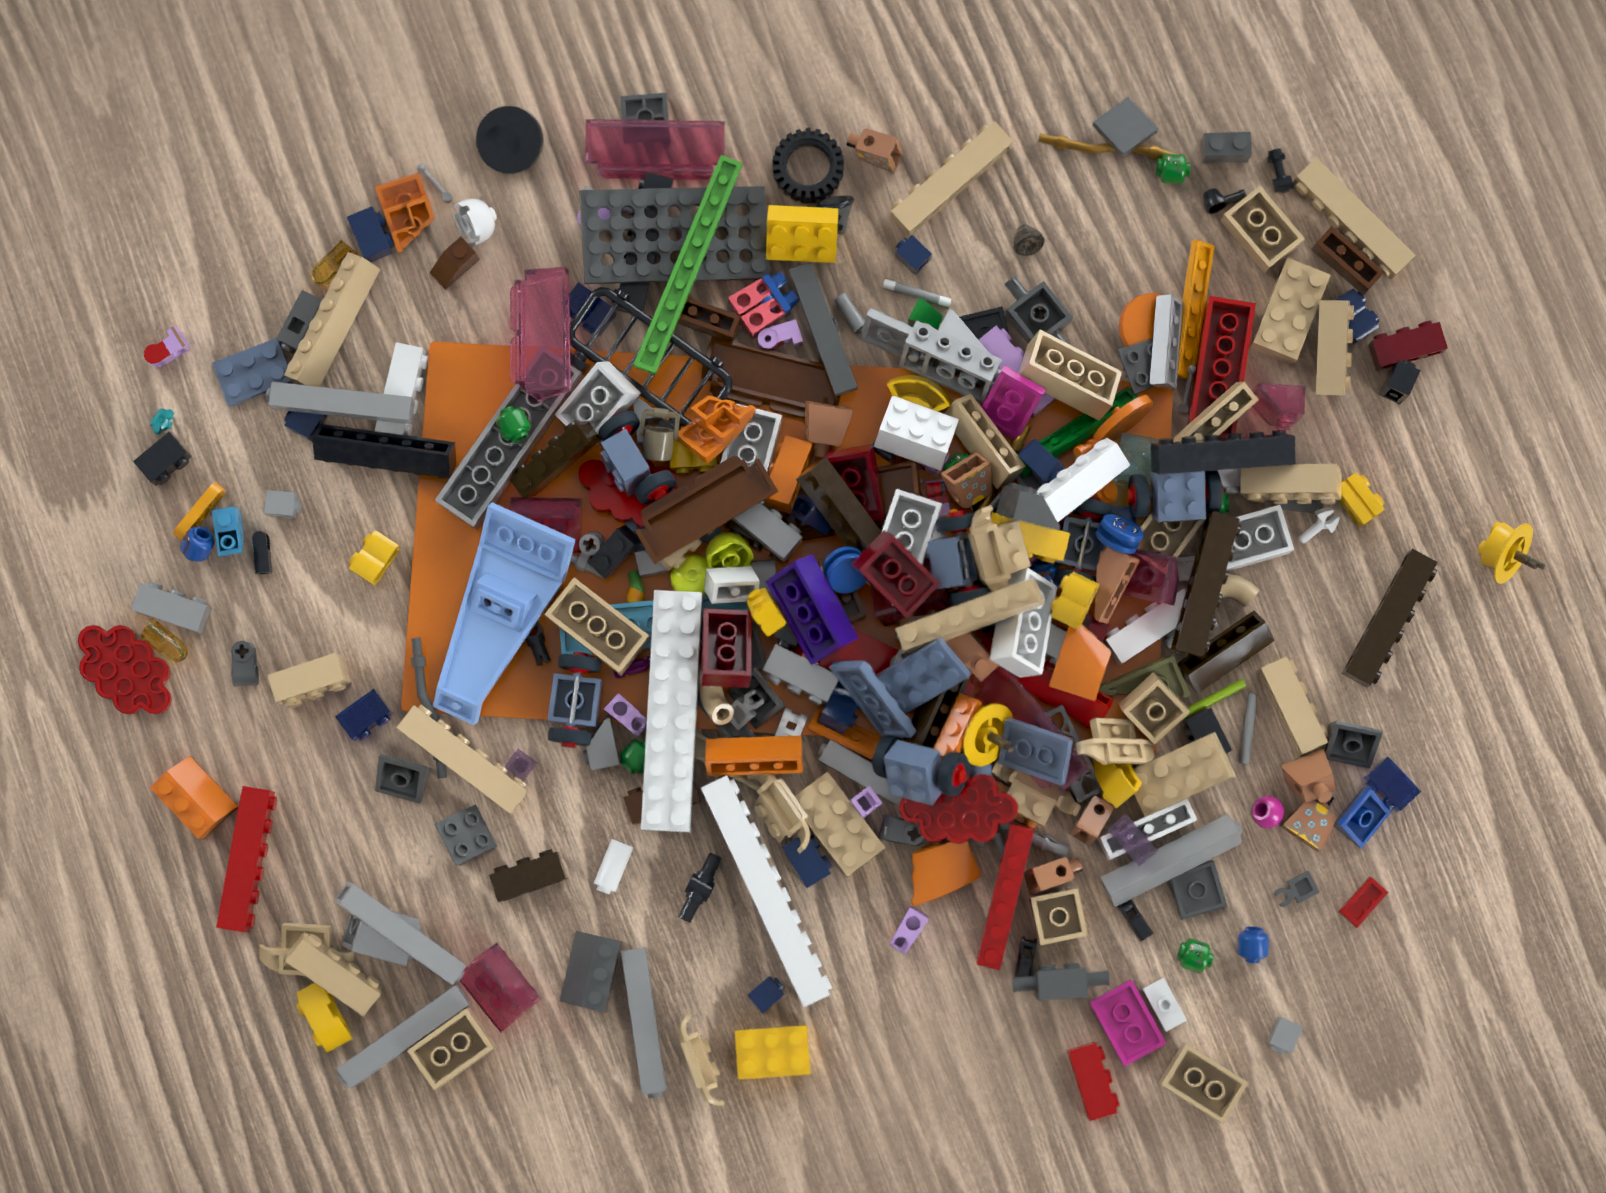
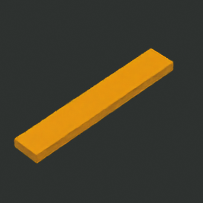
(1194, 304)

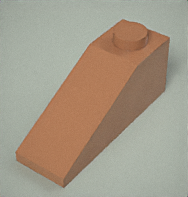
(1113, 576)
(973, 654)

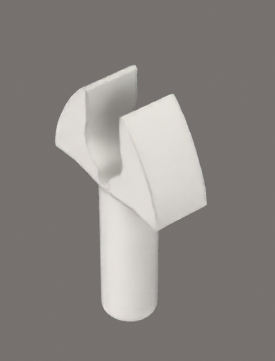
(1320, 524)

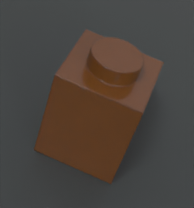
(454, 263)

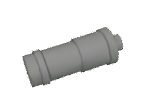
(850, 312)

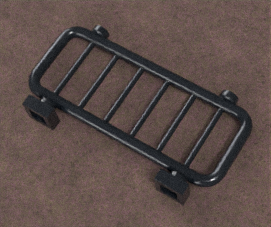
(583, 352)

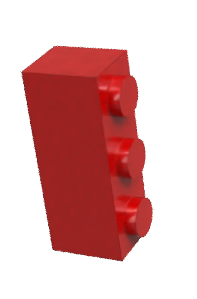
(1093, 1081)

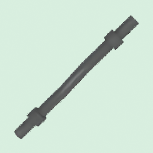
(418, 662)

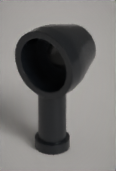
(1215, 201)

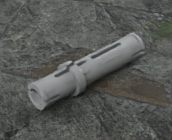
(1043, 841)

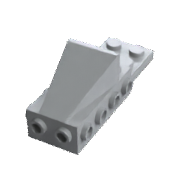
(950, 348)

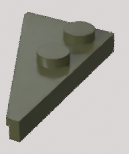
(1164, 668)

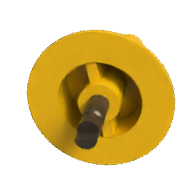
(1507, 550)
(984, 735)

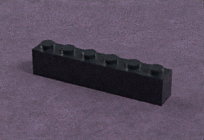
(639, 291)
(384, 451)
(1222, 453)

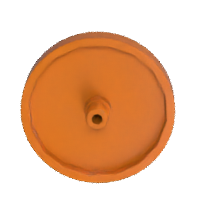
(1137, 319)
(1124, 418)

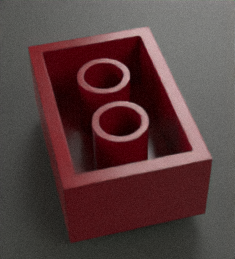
(726, 648)

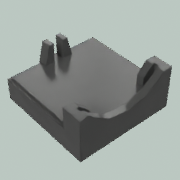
(645, 107)

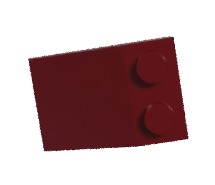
(860, 473)
(895, 573)

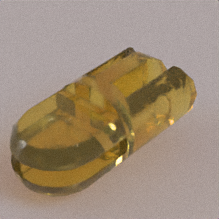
(328, 266)
(164, 641)

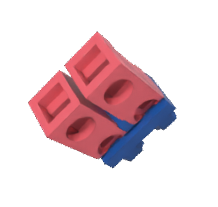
(763, 303)

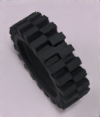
(802, 139)

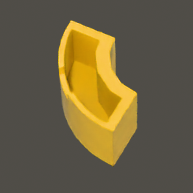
(920, 391)
(1116, 781)
(323, 1016)

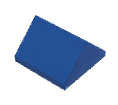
(1362, 817)

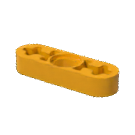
(200, 510)

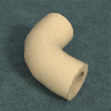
(1239, 589)
(715, 703)

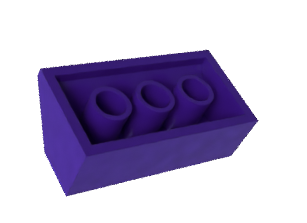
(811, 609)

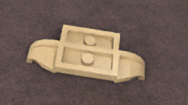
(997, 549)
(1115, 743)
(1033, 801)
(780, 810)
(275, 957)
(700, 1065)

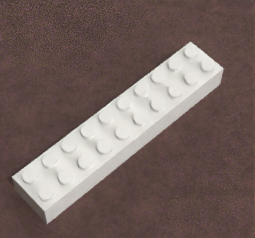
(672, 711)
(765, 890)

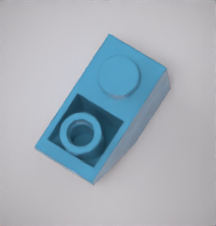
(228, 530)

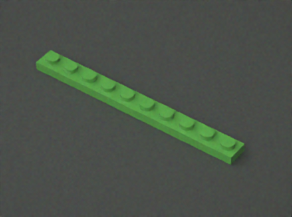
(688, 265)

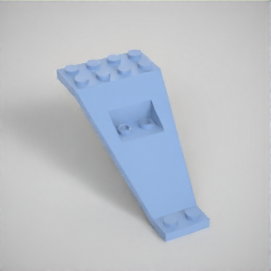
(518, 570)

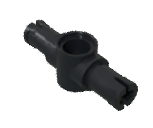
(538, 647)
(699, 887)

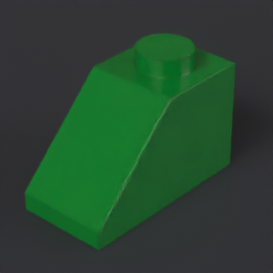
(925, 313)

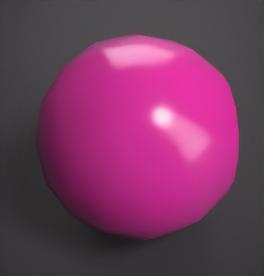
(1267, 812)

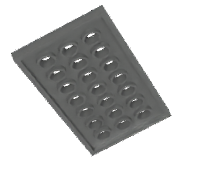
(661, 199)

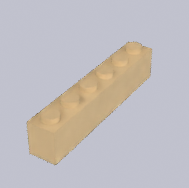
(951, 178)
(1353, 218)
(332, 321)
(971, 615)
(462, 759)

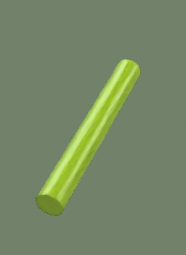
(1216, 697)

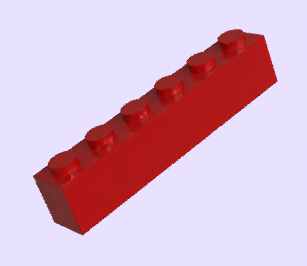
(1075, 706)
(246, 859)
(1004, 896)

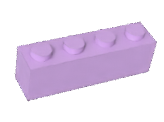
(999, 345)

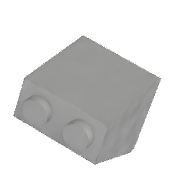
(364, 940)

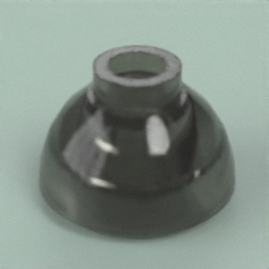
(1027, 241)

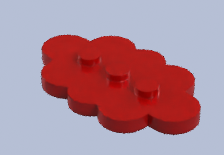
(605, 495)
(124, 669)
(968, 815)

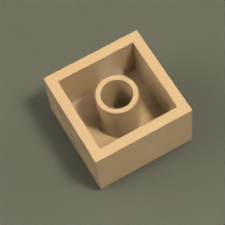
(1154, 708)
(1058, 916)

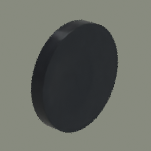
(509, 139)

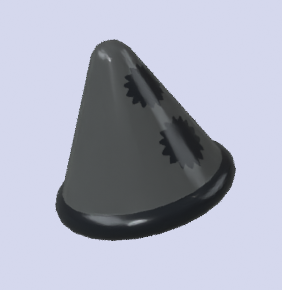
(844, 206)

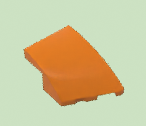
(405, 208)
(714, 426)
(1081, 663)
(941, 870)

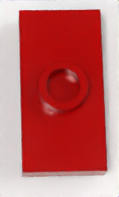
(1363, 902)

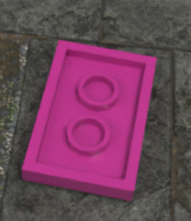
(1012, 402)
(1127, 1022)

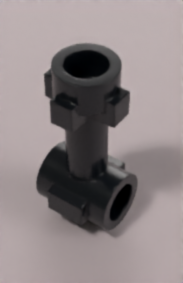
(1282, 182)

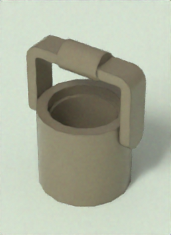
(658, 441)

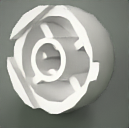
(475, 220)

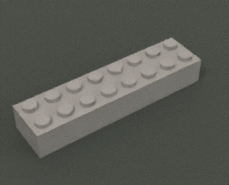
(492, 460)

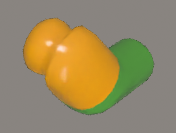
(636, 587)

